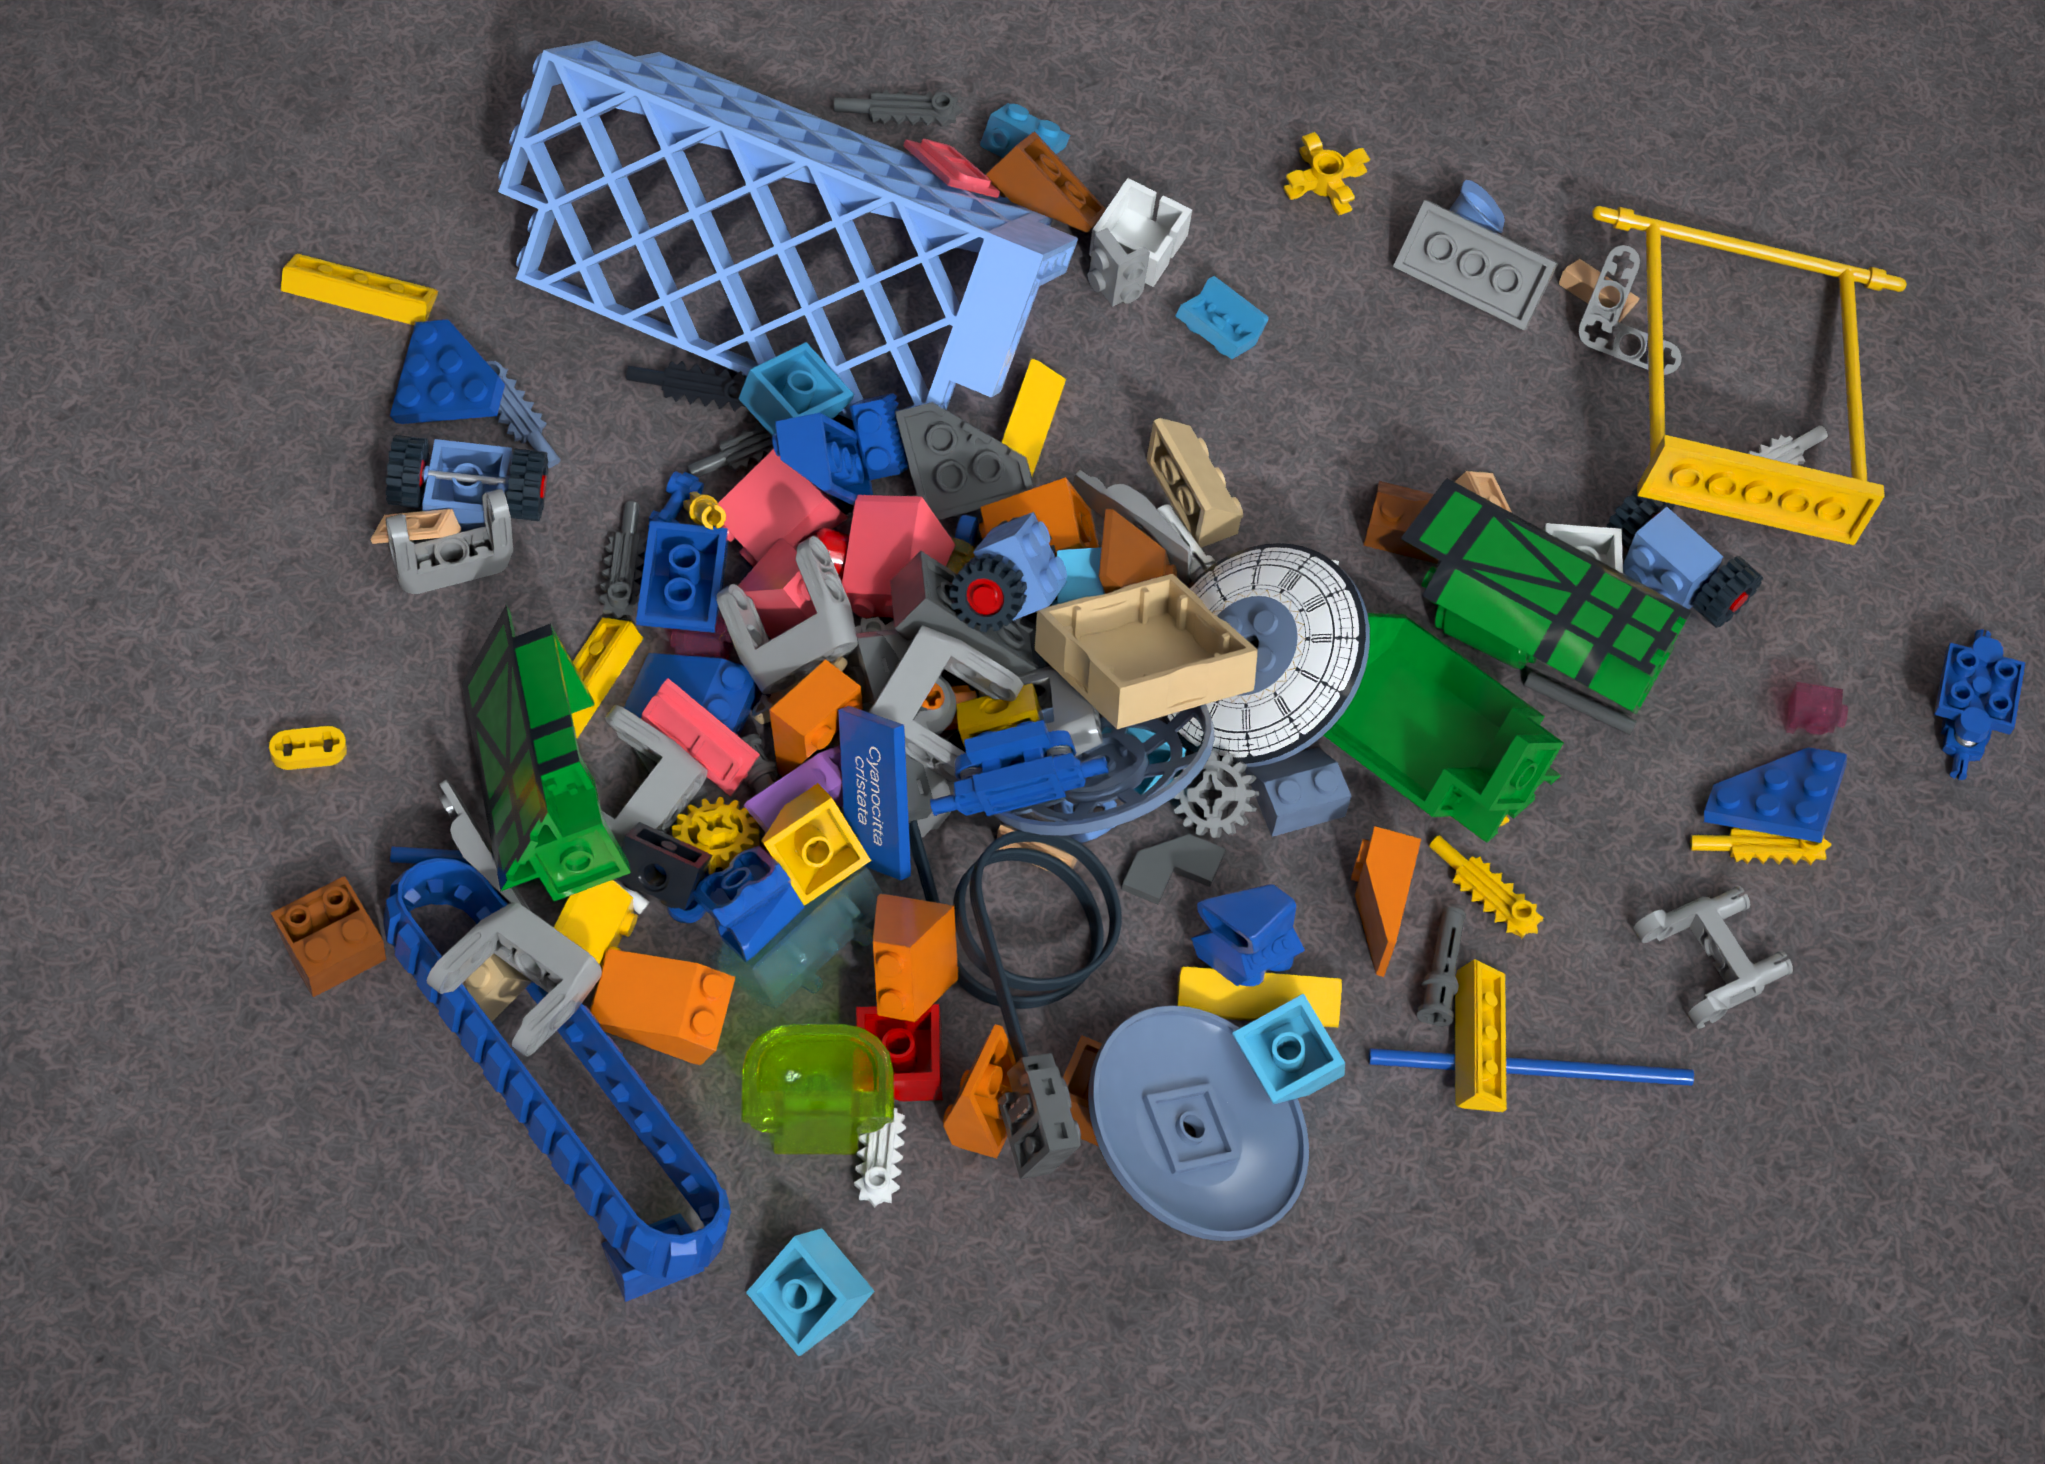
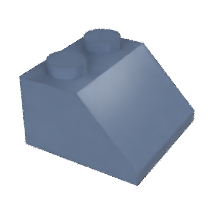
(1300, 791)

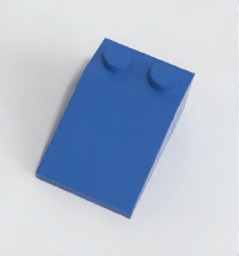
(682, 576)
(714, 683)

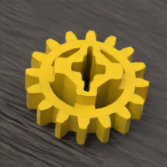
(716, 831)

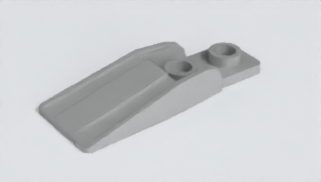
(1140, 513)
(472, 841)

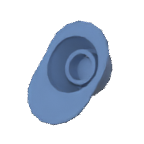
(1479, 207)

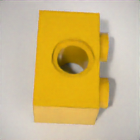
(997, 714)

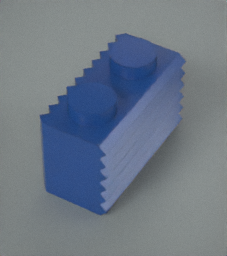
(879, 436)

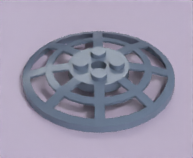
(1127, 769)

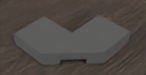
(1184, 856)

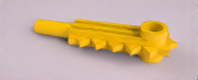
(1752, 844)
(1490, 890)

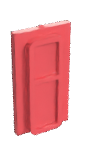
(951, 167)
(701, 735)

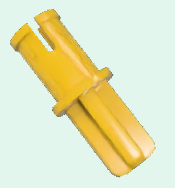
(705, 510)

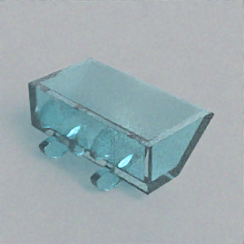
(806, 942)

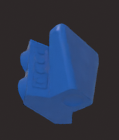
(749, 901)
(1248, 934)

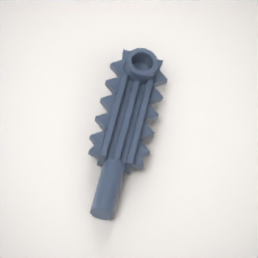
(521, 420)

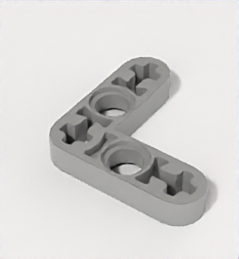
(1610, 316)

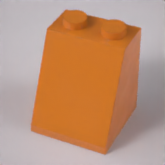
(1054, 504)
(912, 955)

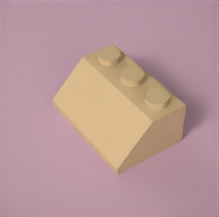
(1192, 482)

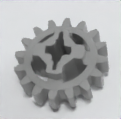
(1216, 809)

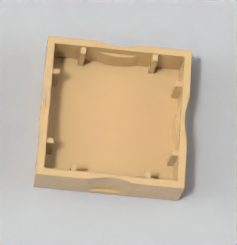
(1145, 651)

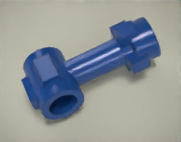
(680, 487)

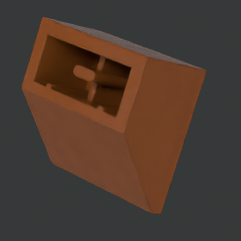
(329, 936)

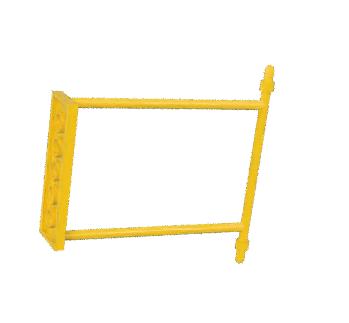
(1740, 482)

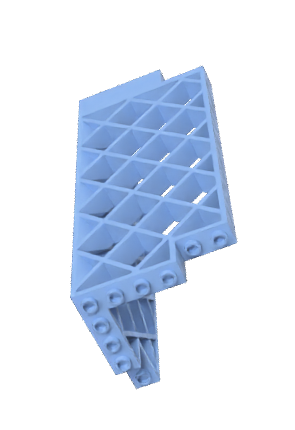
(772, 143)

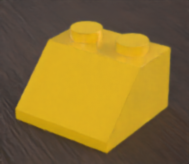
(814, 844)
(598, 918)

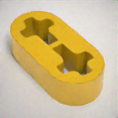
(307, 747)

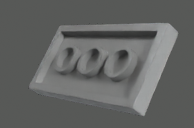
(1475, 264)

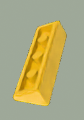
(357, 289)
(1034, 411)
(602, 662)
(1215, 994)
(1480, 1038)

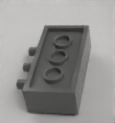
(923, 598)

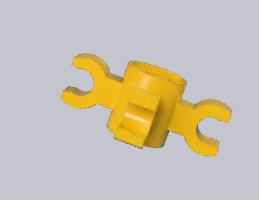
(1326, 173)

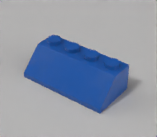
(823, 454)

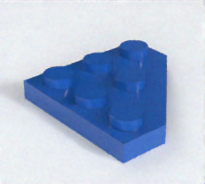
(444, 378)
(1781, 797)

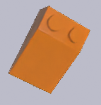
(810, 715)
(1383, 879)
(662, 1003)
(975, 1117)

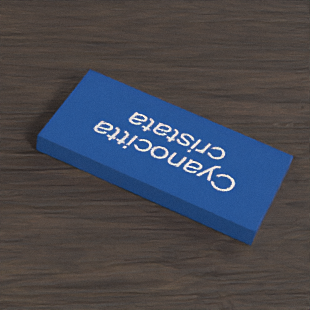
(876, 788)

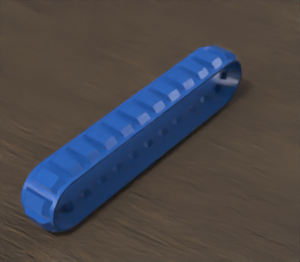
(644, 1248)

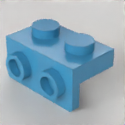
(1013, 124)
(1223, 318)

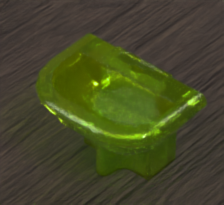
(817, 1087)

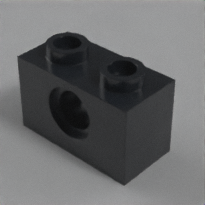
(682, 862)

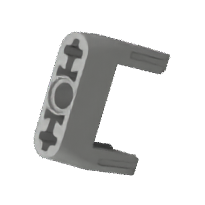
(415, 561)
(804, 647)
(915, 677)
(1070, 708)
(666, 788)
(537, 953)

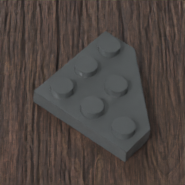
(957, 463)

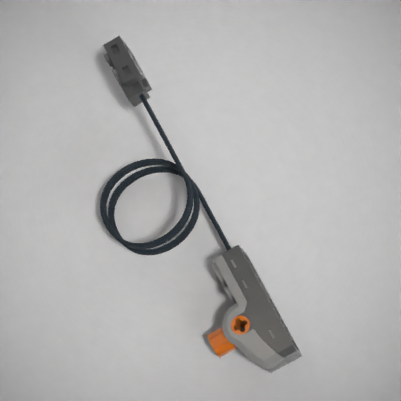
(1040, 1104)

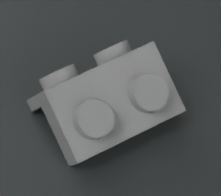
(1114, 271)

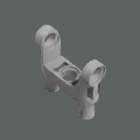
(1706, 921)

